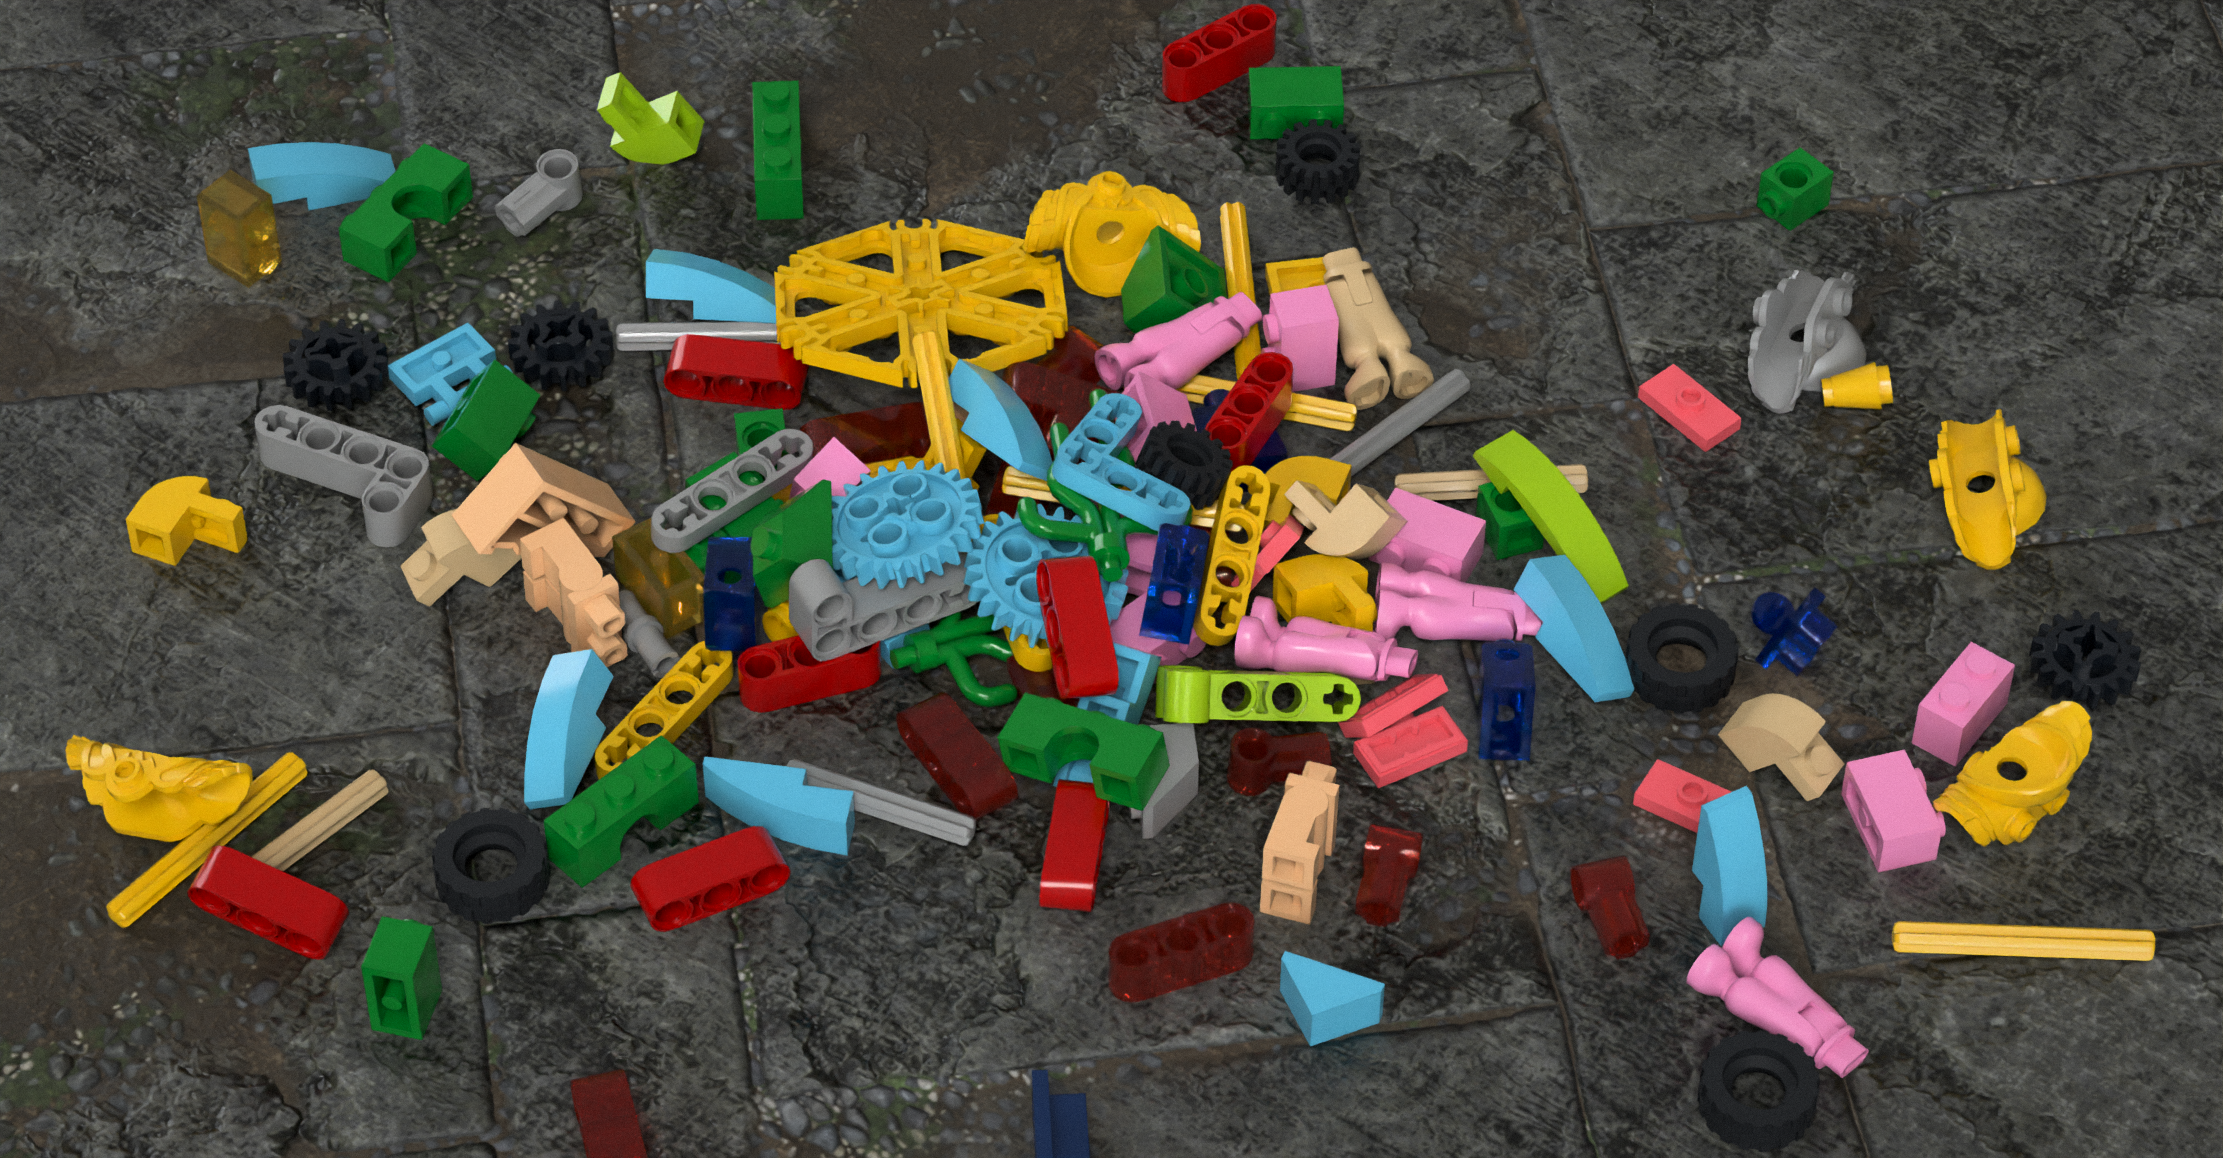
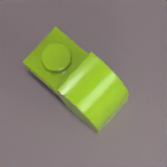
(651, 130)

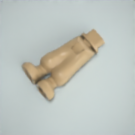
(1371, 332)

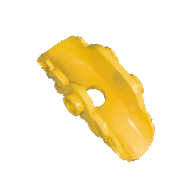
(1105, 228)
(1988, 520)
(157, 793)
(2008, 810)

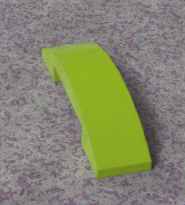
(1555, 510)

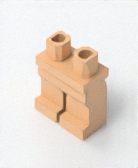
(571, 584)
(1298, 843)

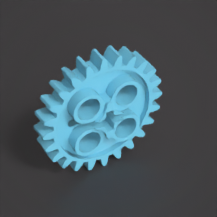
(904, 524)
(1005, 571)

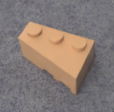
(534, 491)

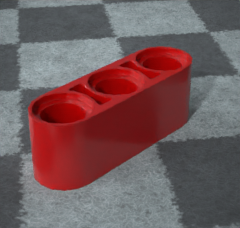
(1218, 53)
(735, 372)
(1253, 407)
(1077, 627)
(788, 675)
(1074, 847)
(710, 878)
(268, 902)

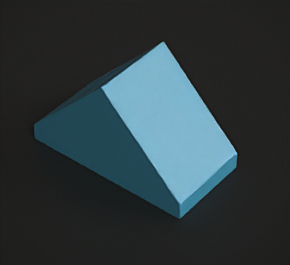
(1328, 999)

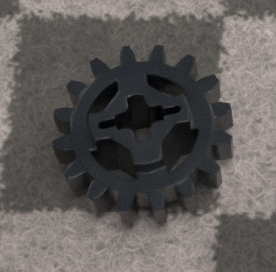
(560, 345)
(335, 364)
(2109, 666)

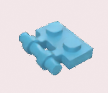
(439, 367)

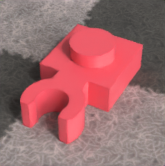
(1274, 544)

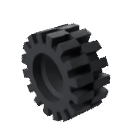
(1319, 143)
(1186, 461)

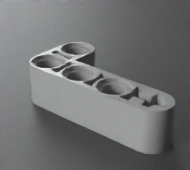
(381, 472)
(847, 617)

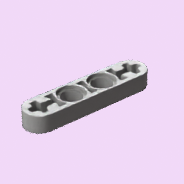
(727, 485)

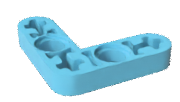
(1150, 500)

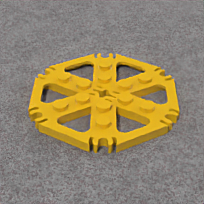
(918, 299)

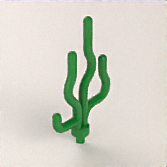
(1100, 528)
(950, 645)

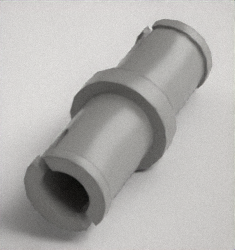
(645, 636)

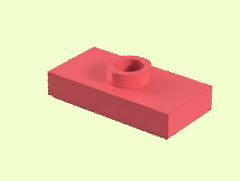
(1689, 407)
(1394, 705)
(1410, 746)
(1675, 794)

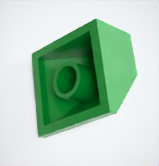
(1168, 282)
(790, 537)

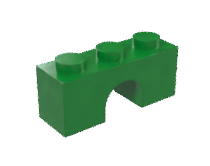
(777, 150)
(381, 231)
(1049, 734)
(589, 829)

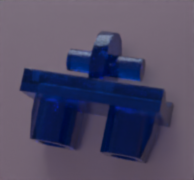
(1795, 633)

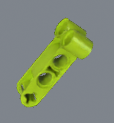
(1195, 695)

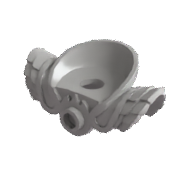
(1830, 345)

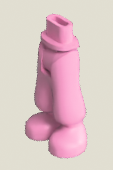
(1180, 347)
(1448, 608)
(1317, 647)
(1775, 998)

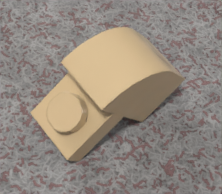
(1353, 528)
(448, 557)
(1784, 734)

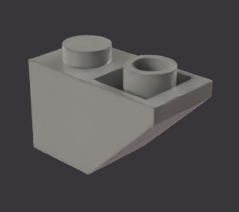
(1177, 785)

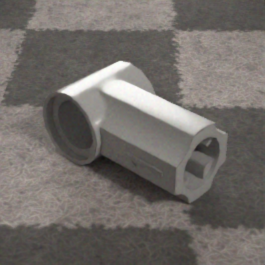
(550, 189)

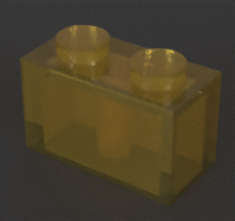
(239, 228)
(662, 581)

